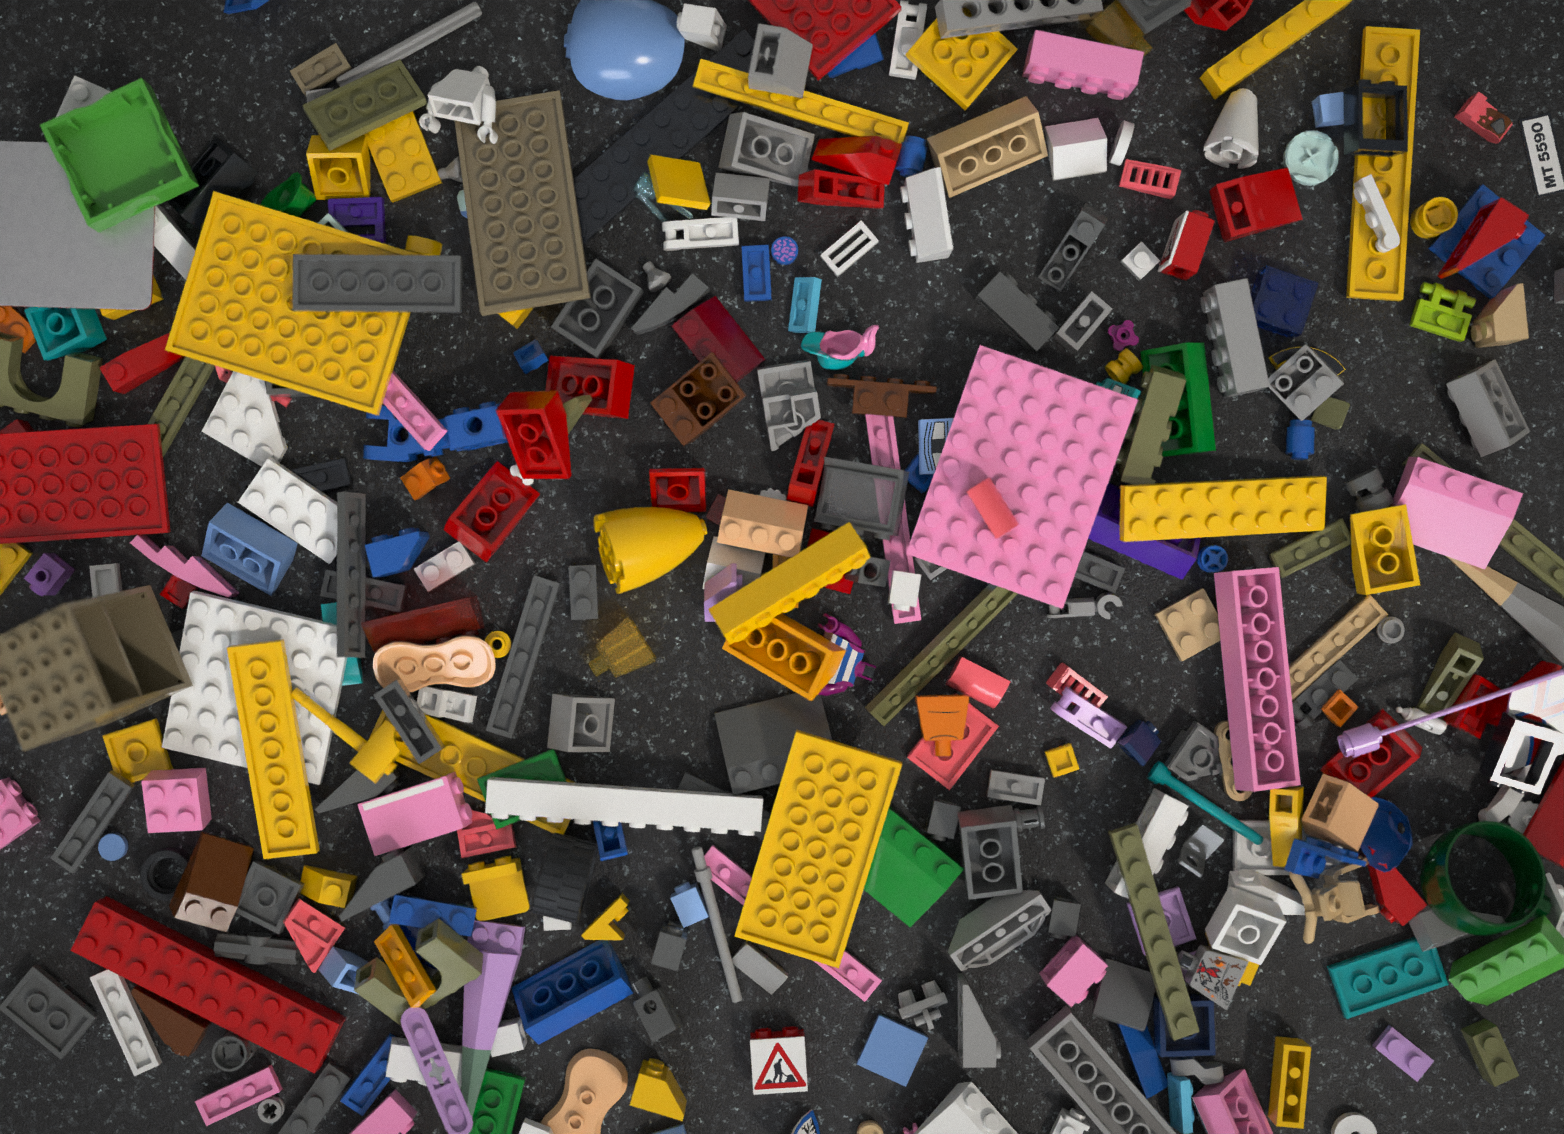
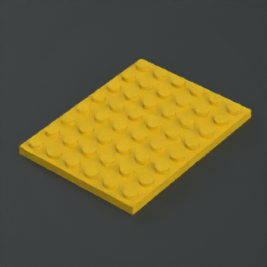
(243, 318)

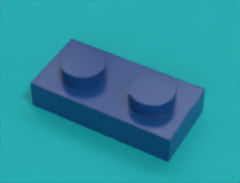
(756, 273)

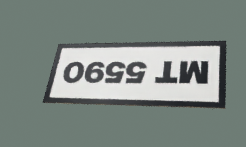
(1543, 154)

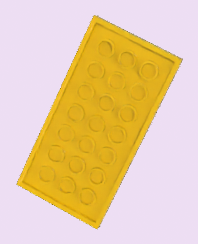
(818, 848)

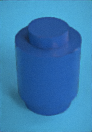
(911, 156)
(1300, 439)

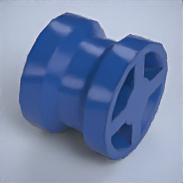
(1216, 561)

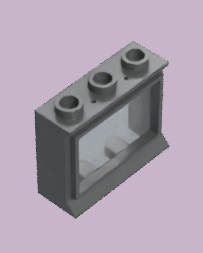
(863, 495)

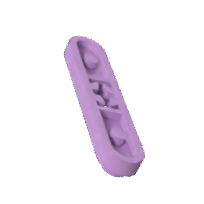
(425, 1045)

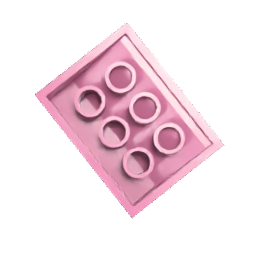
(1455, 511)

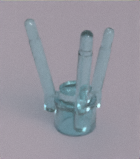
(645, 189)

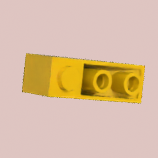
(1285, 821)

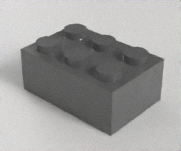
(598, 319)
(990, 852)

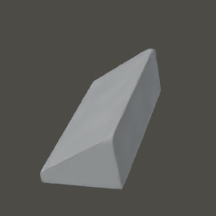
(759, 967)

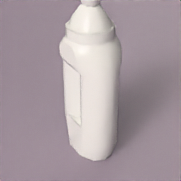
(1434, 725)

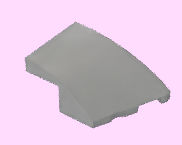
(788, 400)

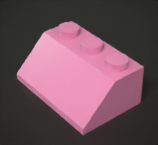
(1231, 1106)

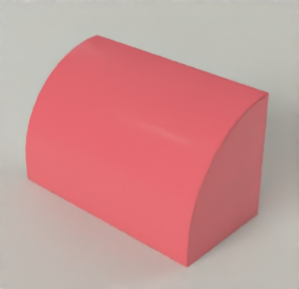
(992, 508)
(977, 682)

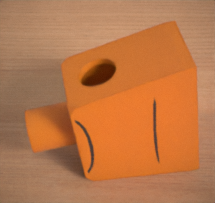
(942, 719)

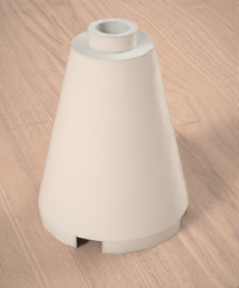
(1235, 132)

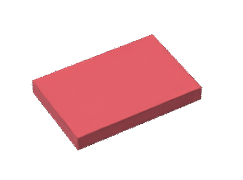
(950, 768)

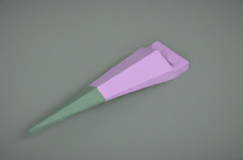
(486, 999)

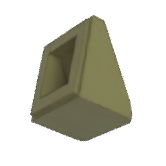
(1331, 413)

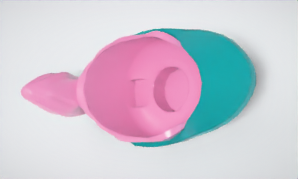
(839, 348)

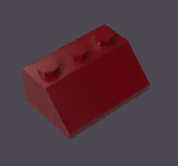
(714, 330)

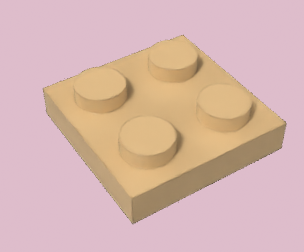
(1190, 624)

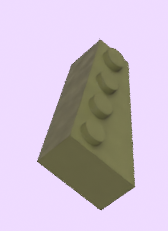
(1150, 425)

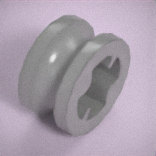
(270, 1118)

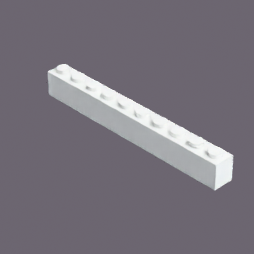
(624, 804)

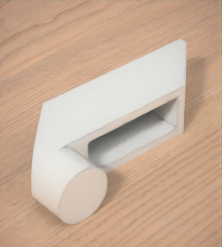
(1504, 801)

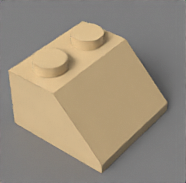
(1502, 319)

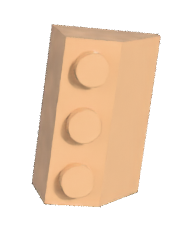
(762, 523)

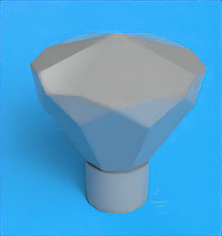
(452, 171)
(656, 278)

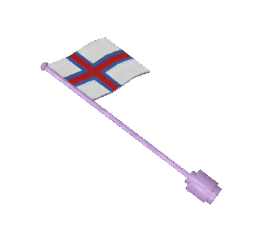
(1535, 699)

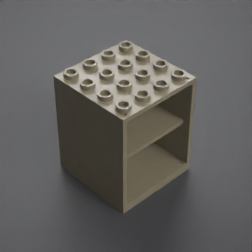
(88, 666)

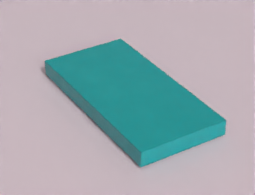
(1386, 976)

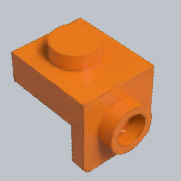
(425, 477)

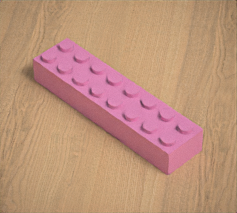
(1257, 679)

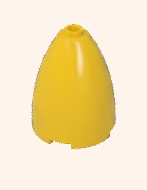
(645, 543)

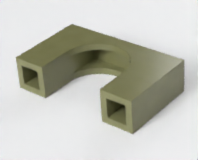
(75, 398)
(443, 948)

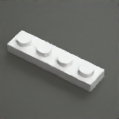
(126, 1021)

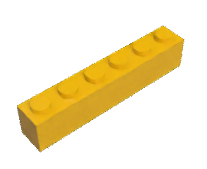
(1269, 44)
(790, 583)

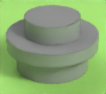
(1390, 630)

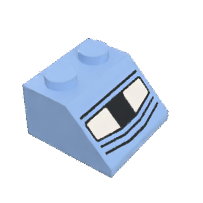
(931, 442)

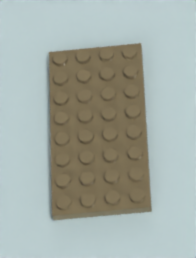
(523, 207)

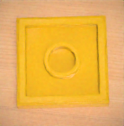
(678, 182)
(137, 750)

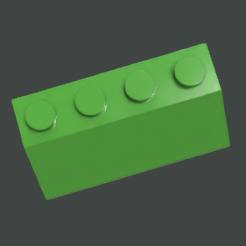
(1509, 962)

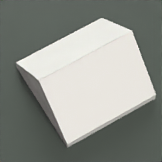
(1076, 148)
(748, 561)

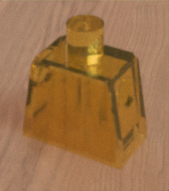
(1118, 29)
(622, 650)

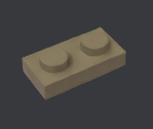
(321, 69)

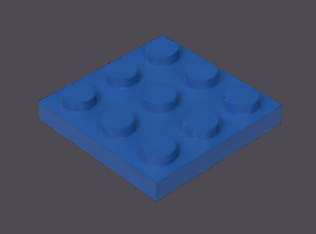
(1496, 268)

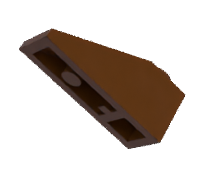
(173, 1023)

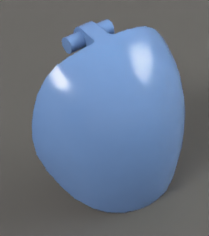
(624, 47)

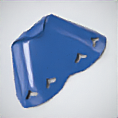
(1384, 837)

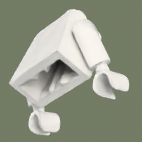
(462, 98)

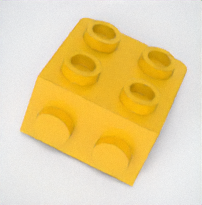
(497, 888)

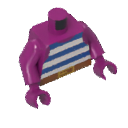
(852, 661)

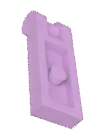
(1089, 718)

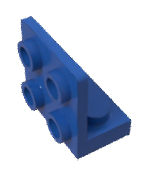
(1309, 856)

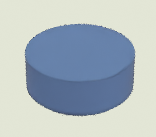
(113, 846)

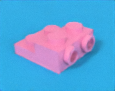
(15, 812)

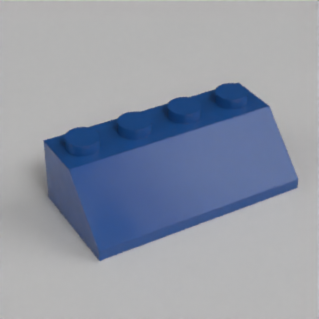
(571, 991)

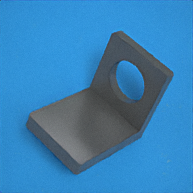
(1199, 848)

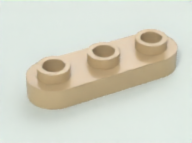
(1225, 757)

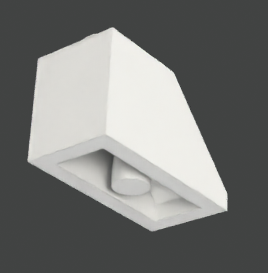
(702, 26)

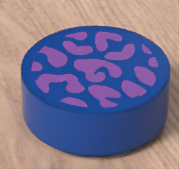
(784, 250)

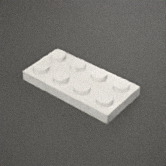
(294, 508)

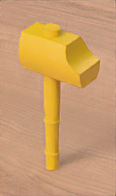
(374, 755)

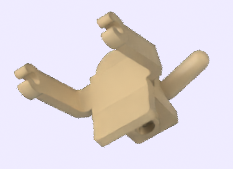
(1334, 901)

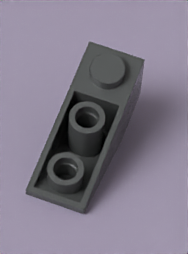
(1073, 247)

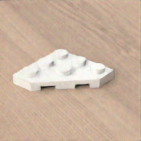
(247, 420)

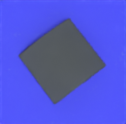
(1124, 995)

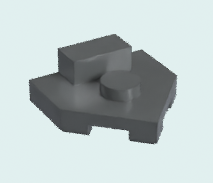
(1194, 753)

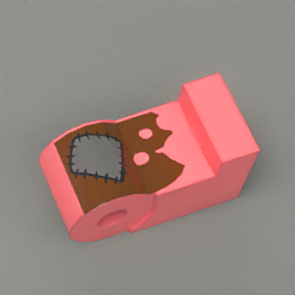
(1484, 118)

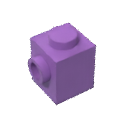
(49, 574)

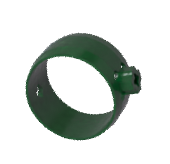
(1523, 859)

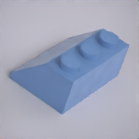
(248, 548)

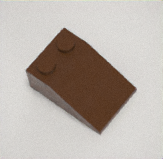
(212, 882)

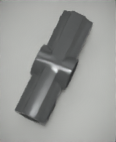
(256, 948)

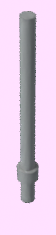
(703, 875)

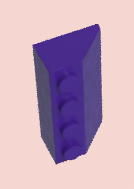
(1167, 555)

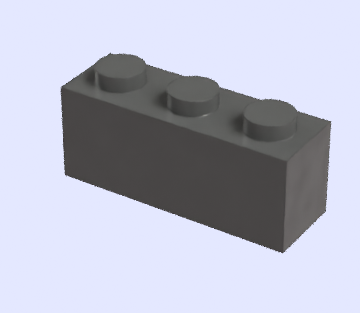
(1017, 312)
(409, 721)

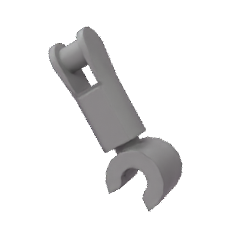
(1085, 606)

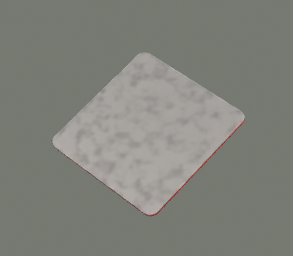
(50, 250)

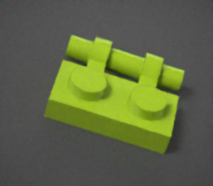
(1441, 319)

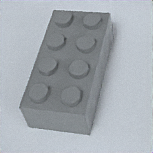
(1234, 338)

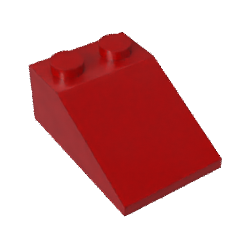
(1489, 230)
(603, 379)
(537, 433)
(491, 511)
(1380, 767)

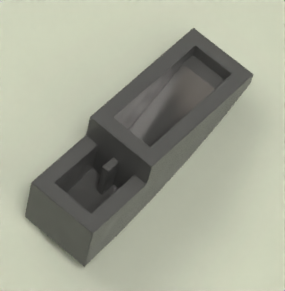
(671, 306)

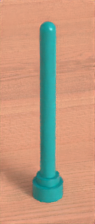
(1161, 775)

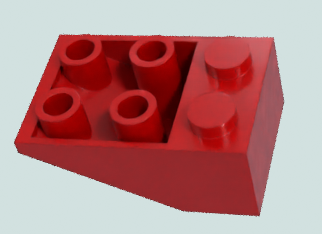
(1255, 204)

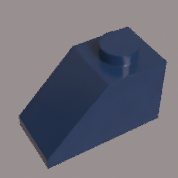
(1139, 741)

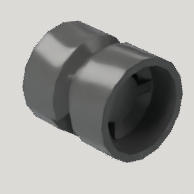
(1377, 498)
(232, 1052)

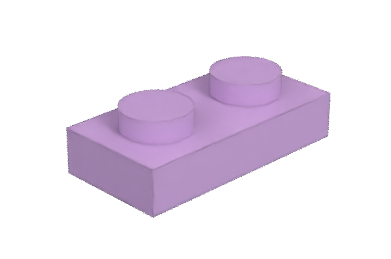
(1403, 1053)

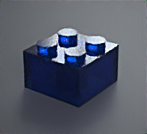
(1282, 301)

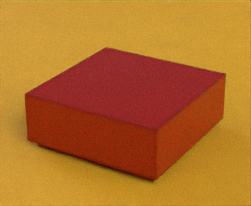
(178, 591)

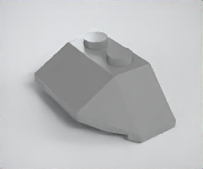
(997, 928)

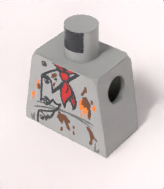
(1213, 973)

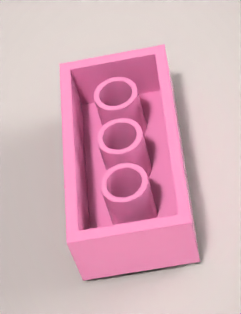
(1082, 65)

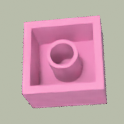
(176, 800)
(1073, 971)

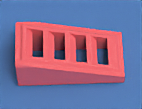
(1152, 169)
(1065, 676)

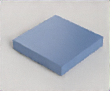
(892, 1049)

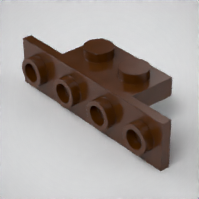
(880, 398)

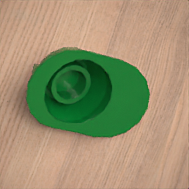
(290, 197)

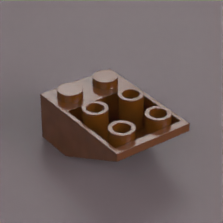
(698, 399)

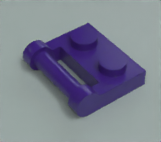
(360, 213)

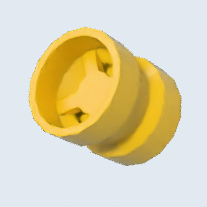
(1123, 367)

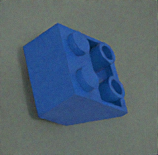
(395, 554)

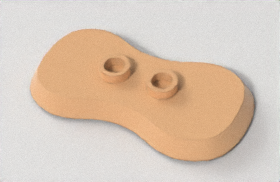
(457, 662)
(591, 1088)

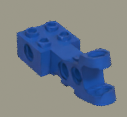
(466, 431)

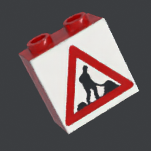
(1186, 245)
(778, 1061)

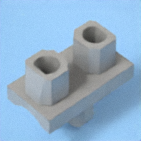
(933, 999)

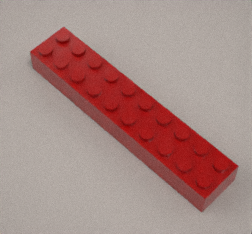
(208, 984)

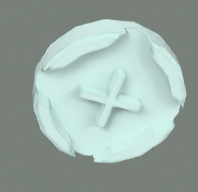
(1310, 157)

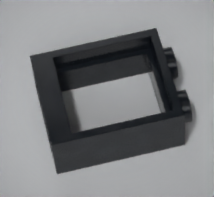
(1396, 119)
(1500, 747)

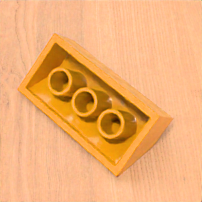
(790, 655)

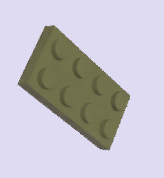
(364, 104)

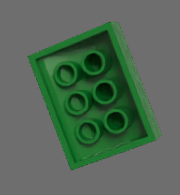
(908, 870)

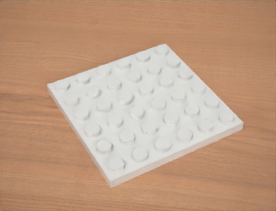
(206, 716)

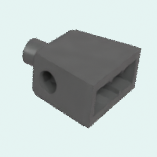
(658, 1021)

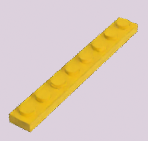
(810, 108)

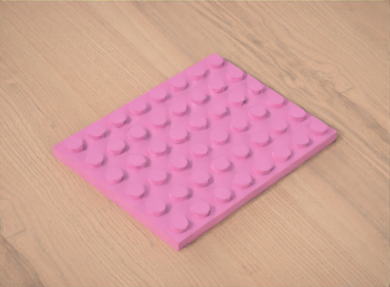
(1050, 456)

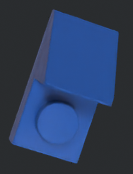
(610, 840)

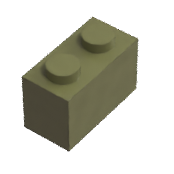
(1489, 1052)

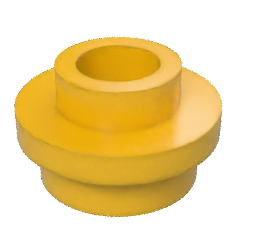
(506, 643)

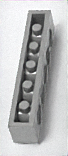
(954, 23)

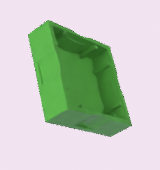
(119, 155)

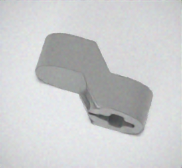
(1207, 1072)

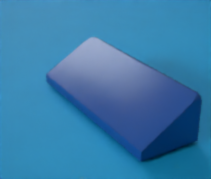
(1144, 1060)

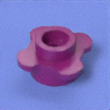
(1116, 331)

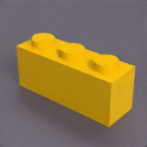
(1289, 1082)

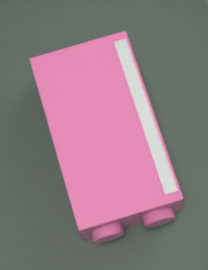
(415, 814)

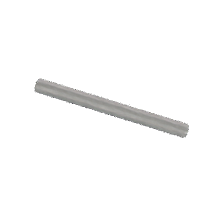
(413, 43)

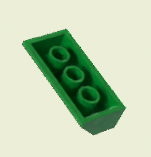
(1193, 423)

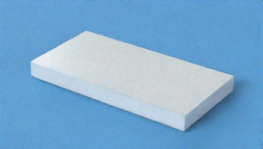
(1259, 857)

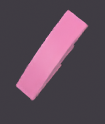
(194, 570)

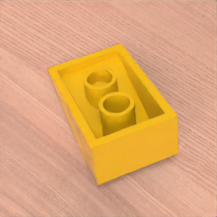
(1383, 550)

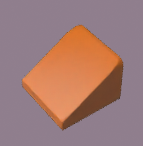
(1339, 708)

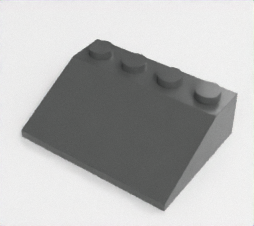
(760, 737)

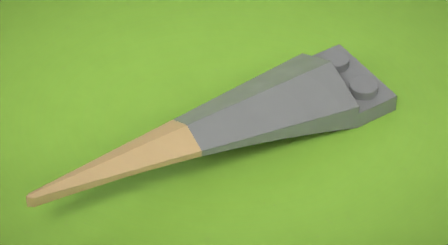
(1533, 612)

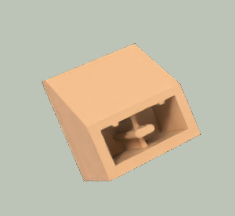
(1339, 813)

